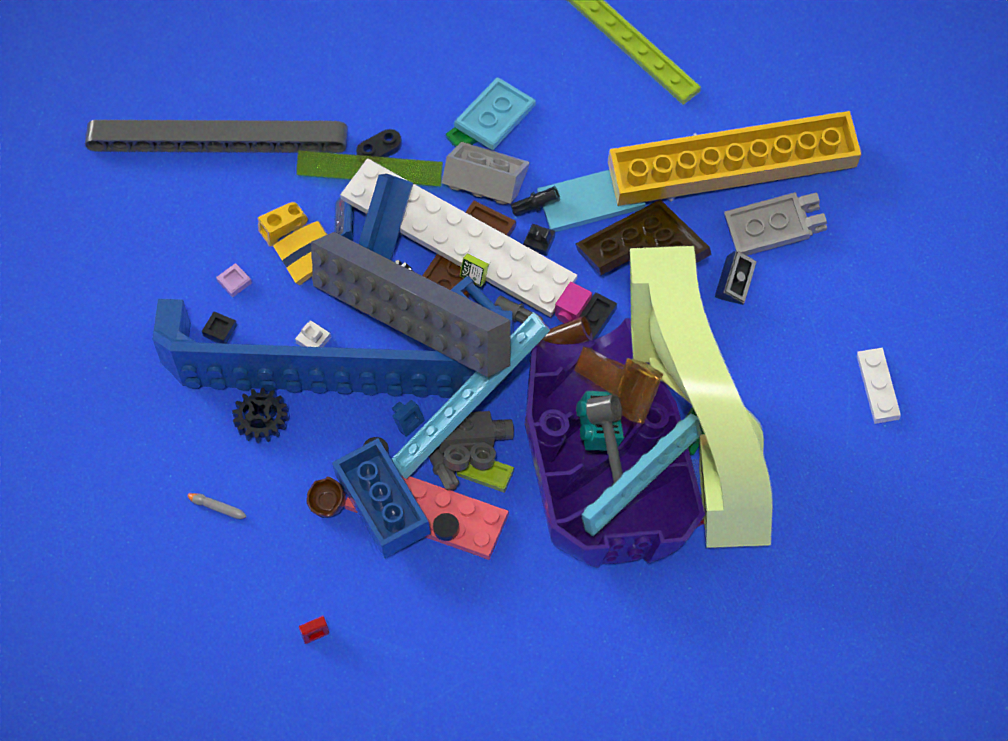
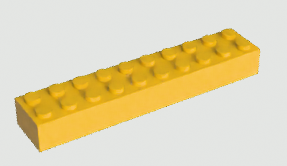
(733, 158)

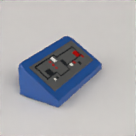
(344, 219)

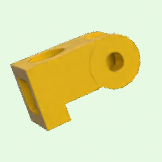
(281, 222)

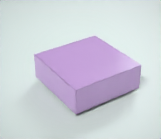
(234, 280)

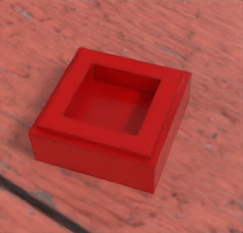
(314, 630)

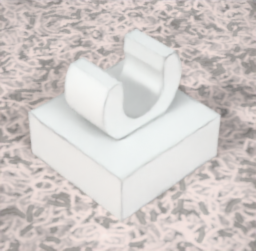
(313, 336)

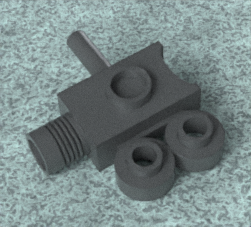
(475, 435)

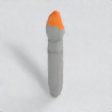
(201, 499)

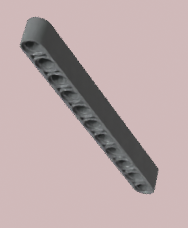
(216, 136)

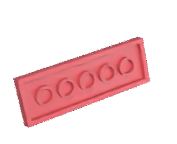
(478, 521)

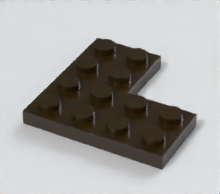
(647, 228)

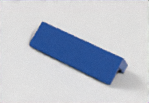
(385, 214)

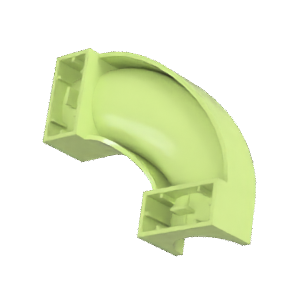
(677, 340)

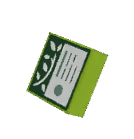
(474, 268)

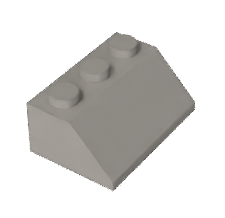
(484, 173)

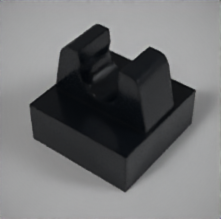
(539, 239)
(219, 328)

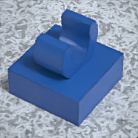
(407, 417)

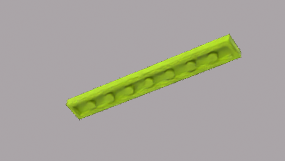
(638, 48)

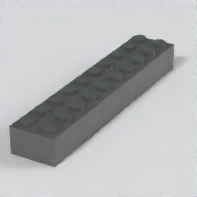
(411, 304)

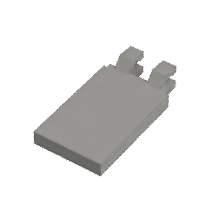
(774, 222)

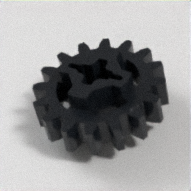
(255, 424)

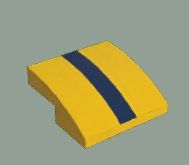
(296, 251)

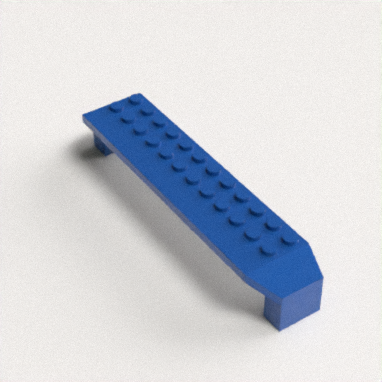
(301, 366)

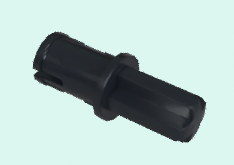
(536, 201)

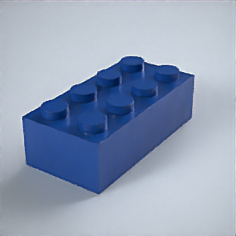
(381, 498)

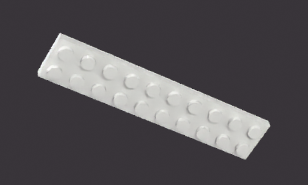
(456, 233)

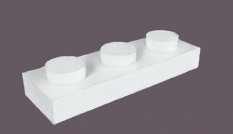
(878, 385)

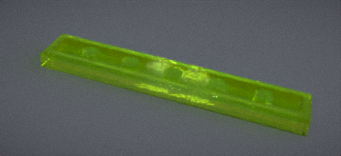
(346, 166)

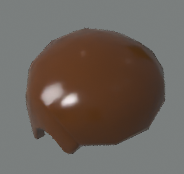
(326, 497)

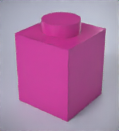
(572, 302)

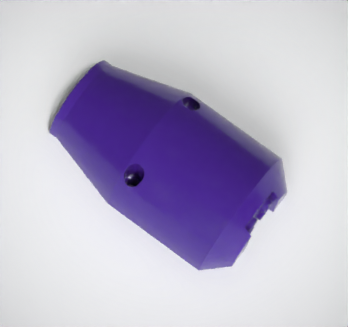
(573, 478)

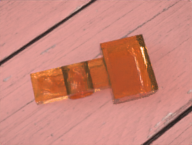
(632, 383)

